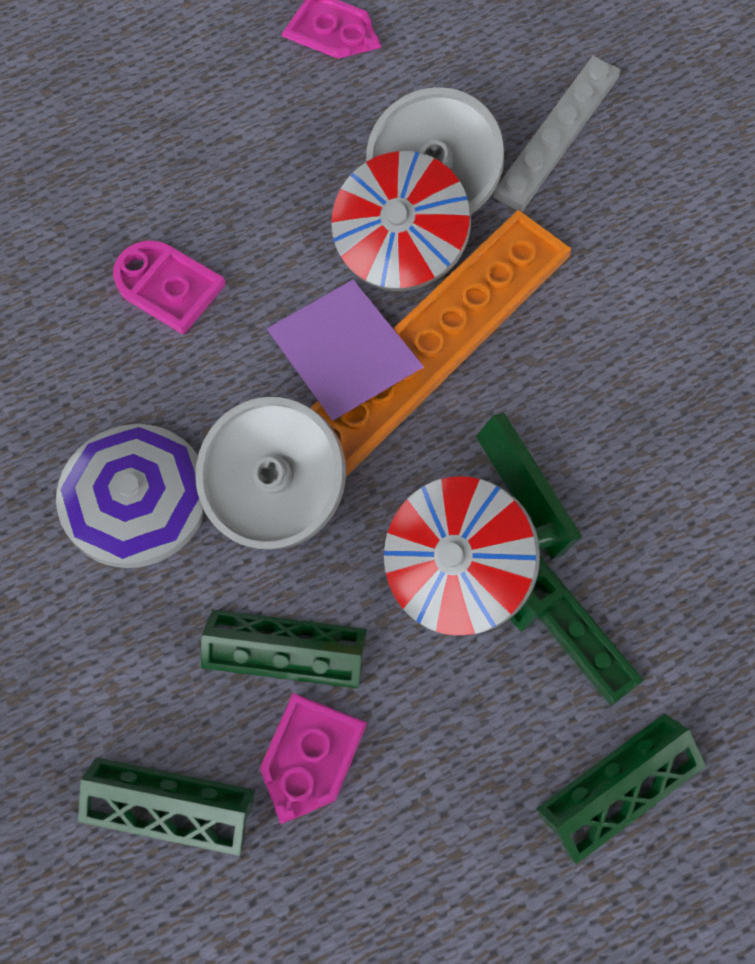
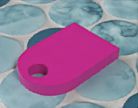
(167, 285)

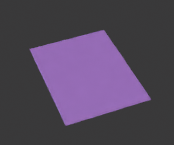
(344, 349)

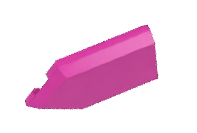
(332, 28)
(309, 757)

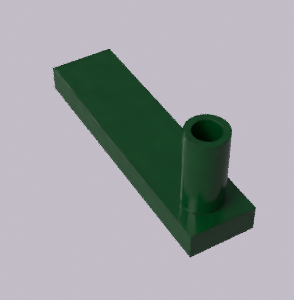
(528, 485)

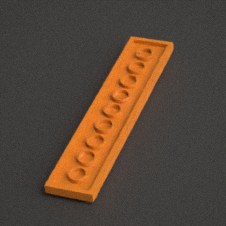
(453, 325)

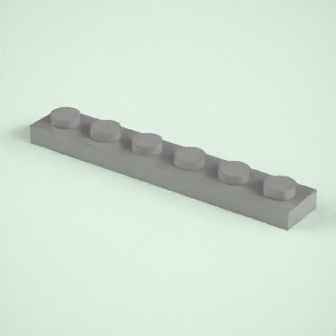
(556, 134)

